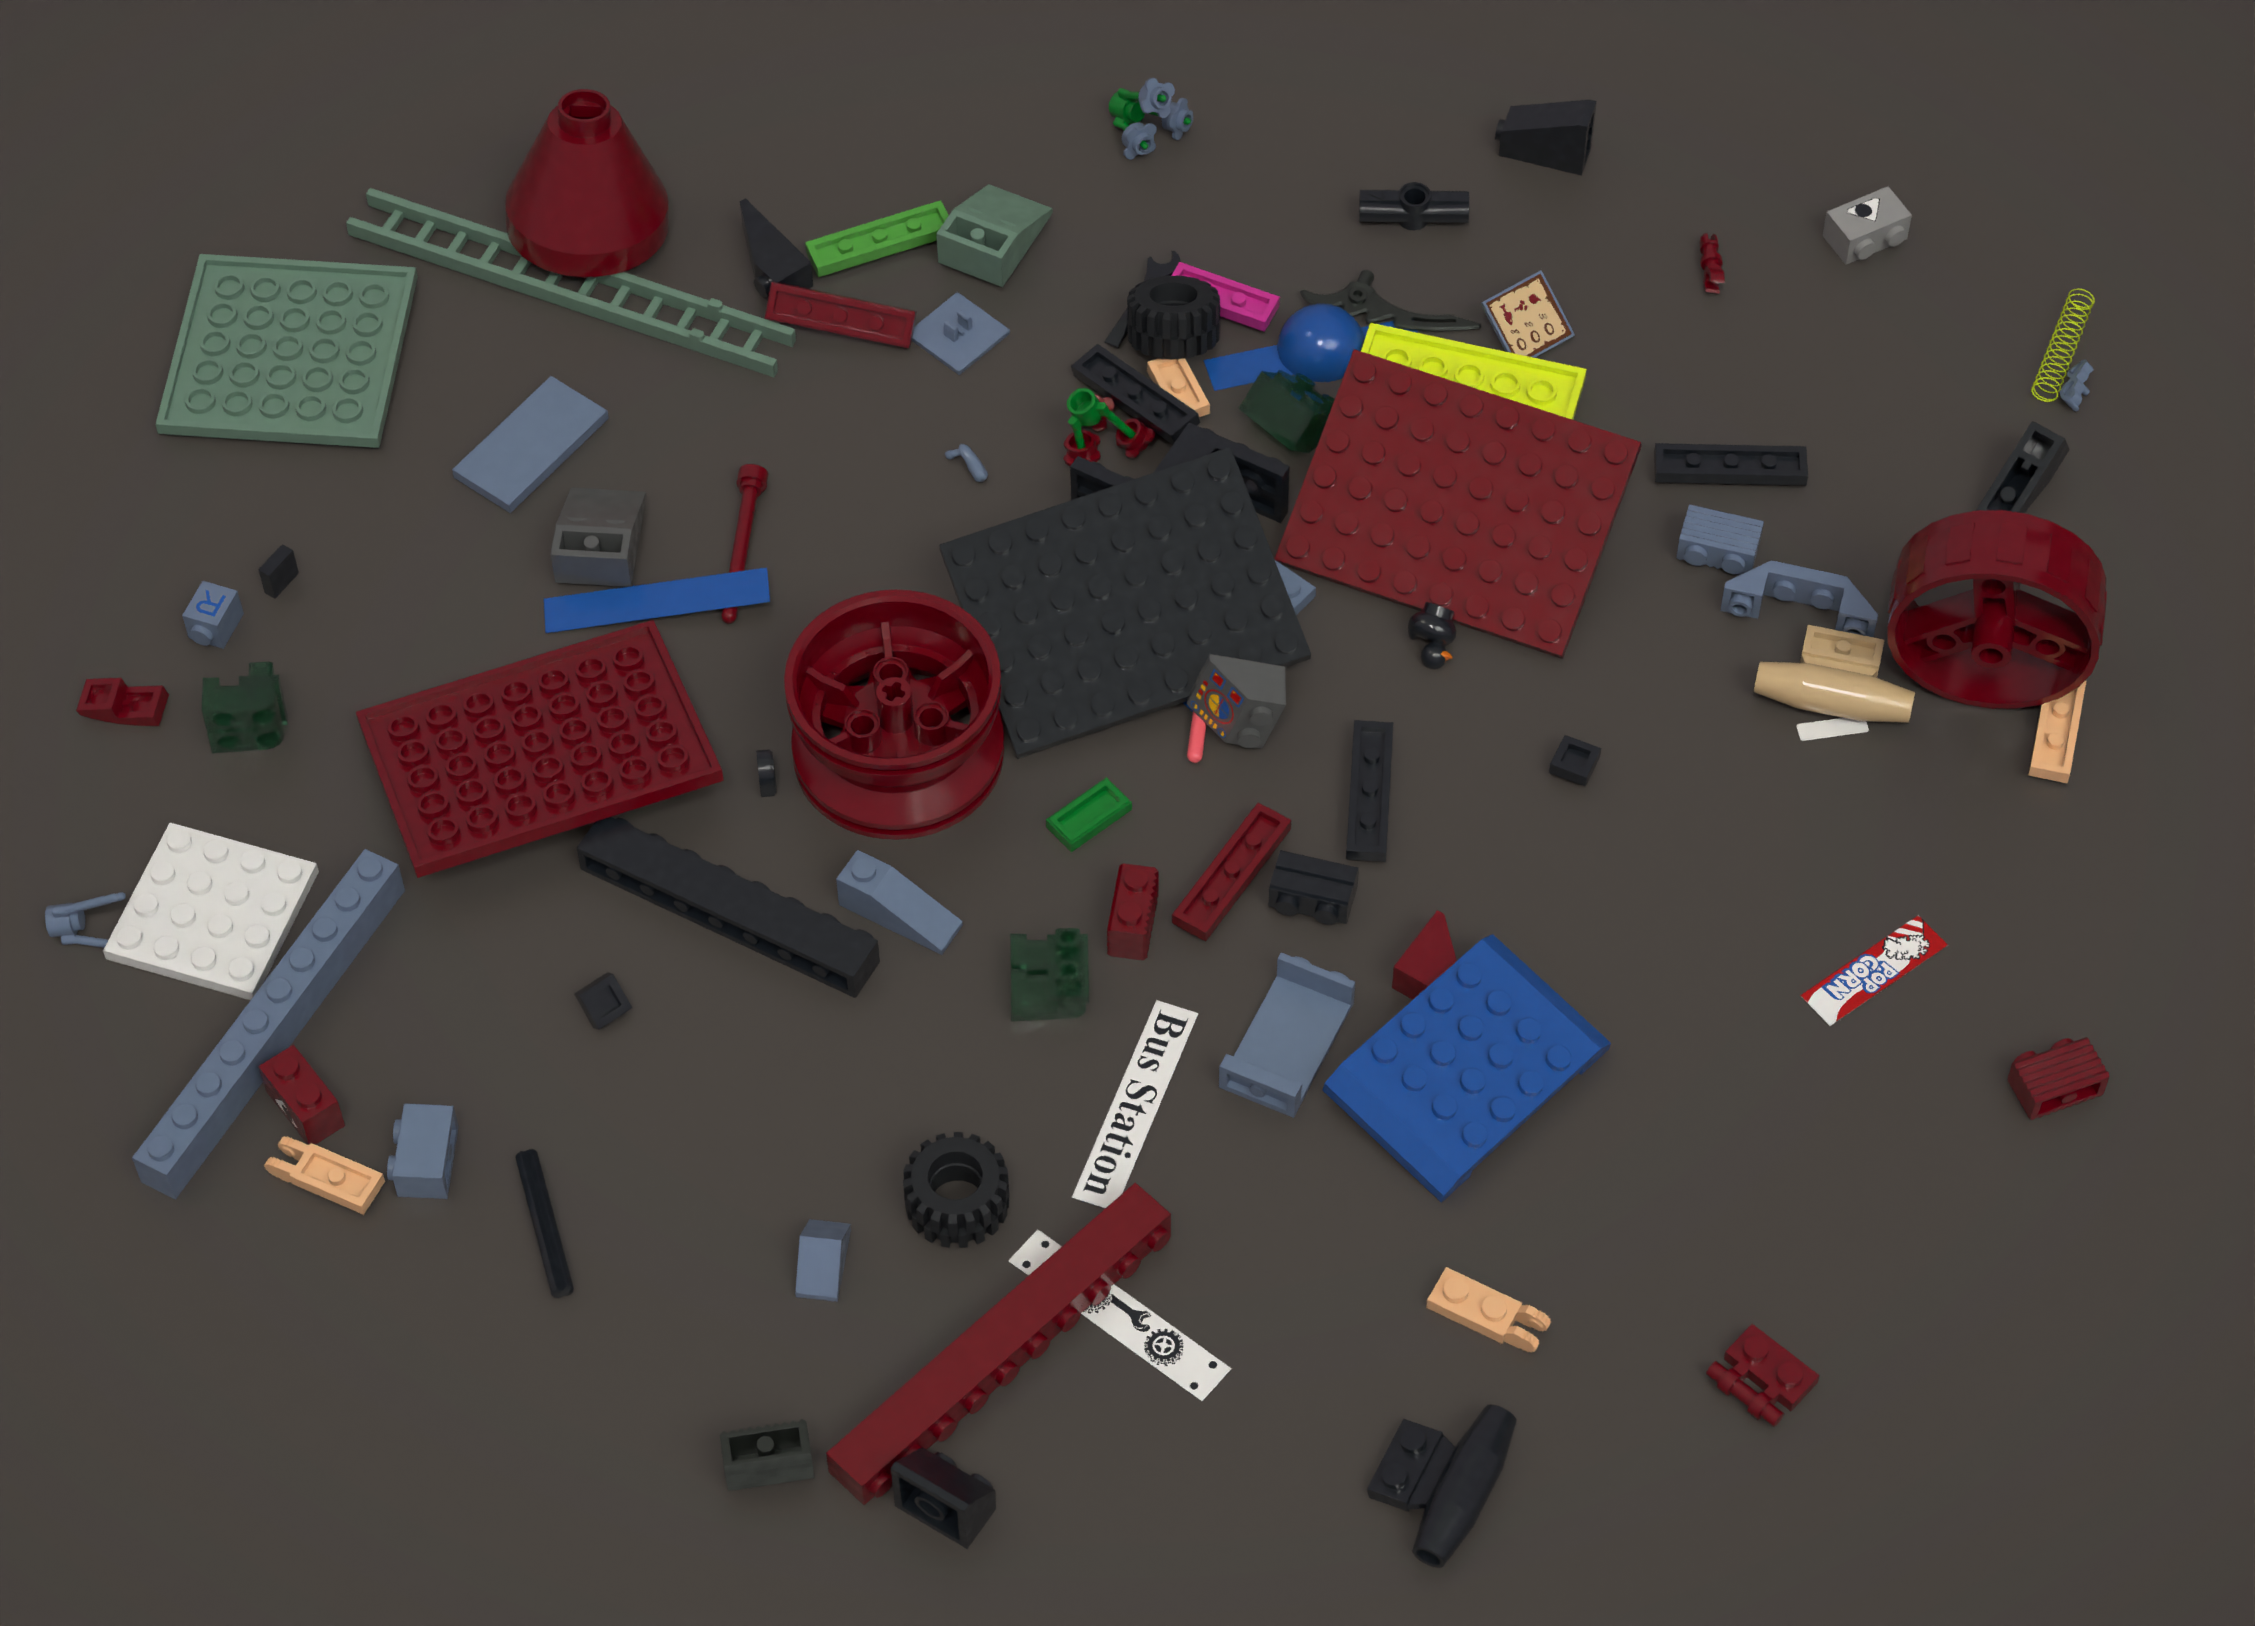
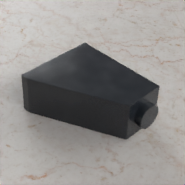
(1549, 134)

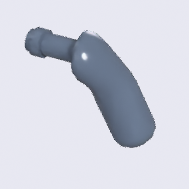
(972, 461)

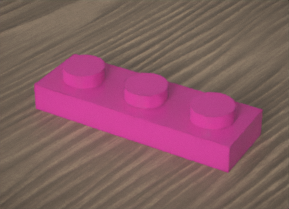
(1237, 300)

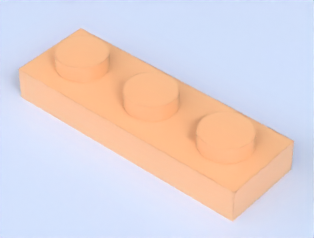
(2057, 737)

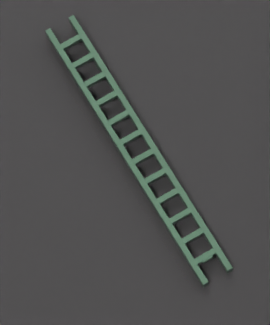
(576, 301)

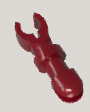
(1711, 263)

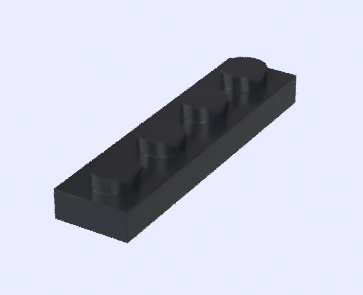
(1134, 393)
(1730, 464)
(1369, 791)

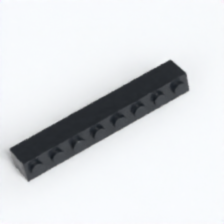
(729, 904)

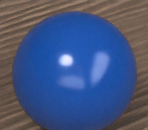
(1319, 342)

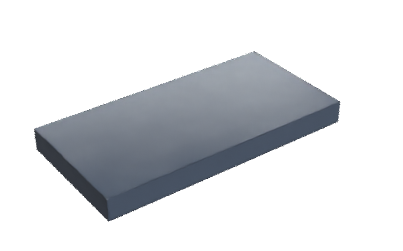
(530, 444)

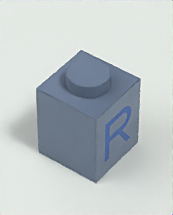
(212, 614)

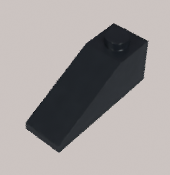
(772, 253)
(2026, 470)

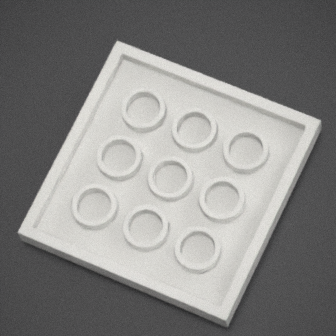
(211, 911)

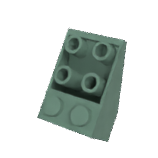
(990, 233)

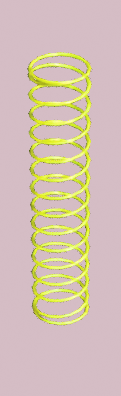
(2068, 336)

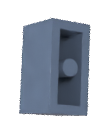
(424, 1151)

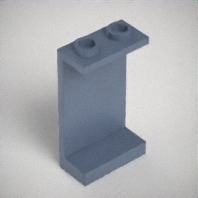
(1289, 1035)

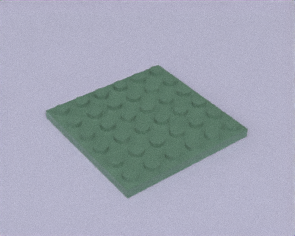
(287, 351)

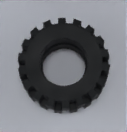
(1173, 317)
(962, 1218)

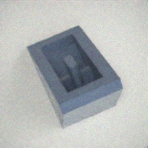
(821, 1259)

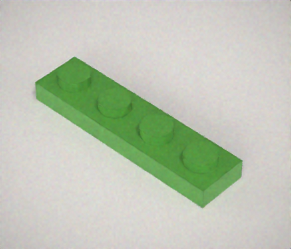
(876, 239)

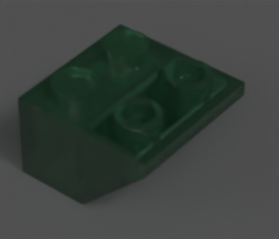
(1288, 409)

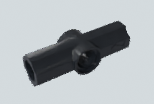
(1414, 206)

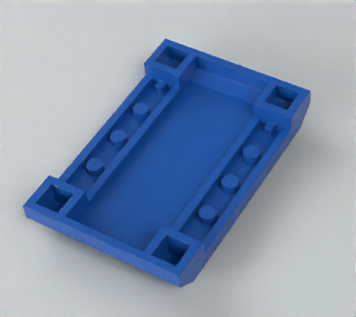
(1464, 1065)

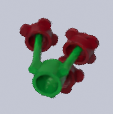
(1093, 411)

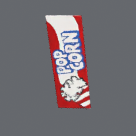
(1874, 970)

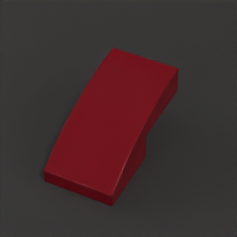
(117, 703)

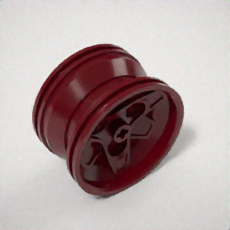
(902, 773)

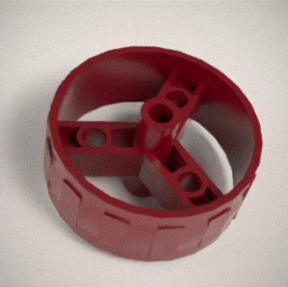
(1996, 640)

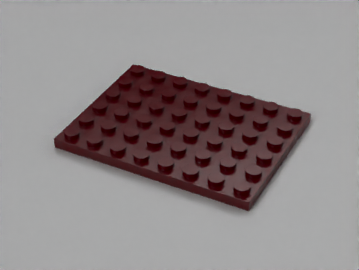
(1458, 502)
(537, 748)

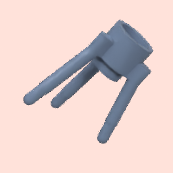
(68, 918)

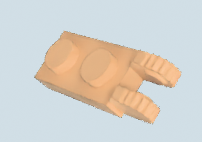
(327, 1174)
(1486, 1310)

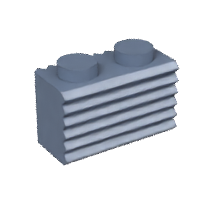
(1719, 539)

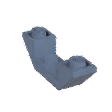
(1802, 585)

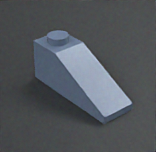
(895, 903)

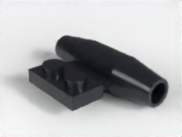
(1443, 1478)

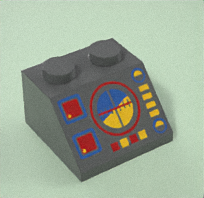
(1239, 699)

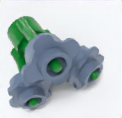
(1152, 99)

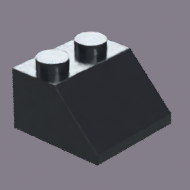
(942, 1495)

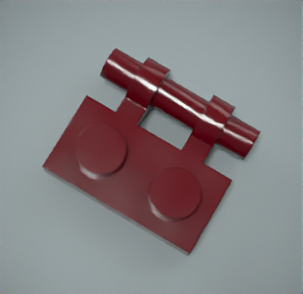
(1770, 1368)

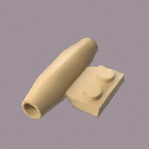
(1836, 679)

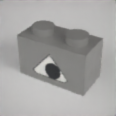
(1867, 225)

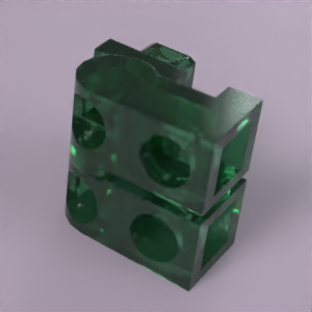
(247, 714)
(1049, 976)

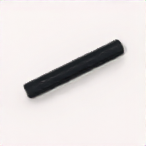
(544, 1223)

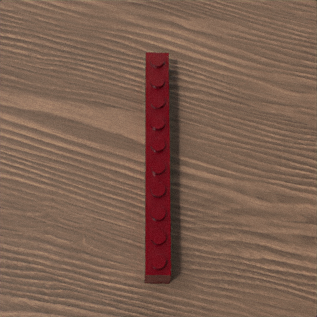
(1001, 1342)

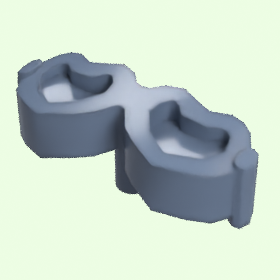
(2074, 387)

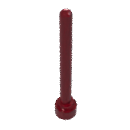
(751, 483)

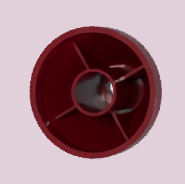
(586, 193)

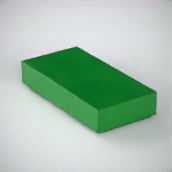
(1088, 814)

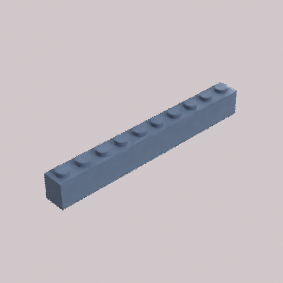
(268, 1024)

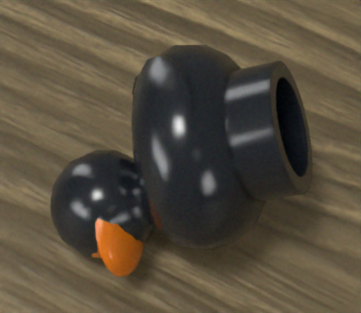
(1434, 626)

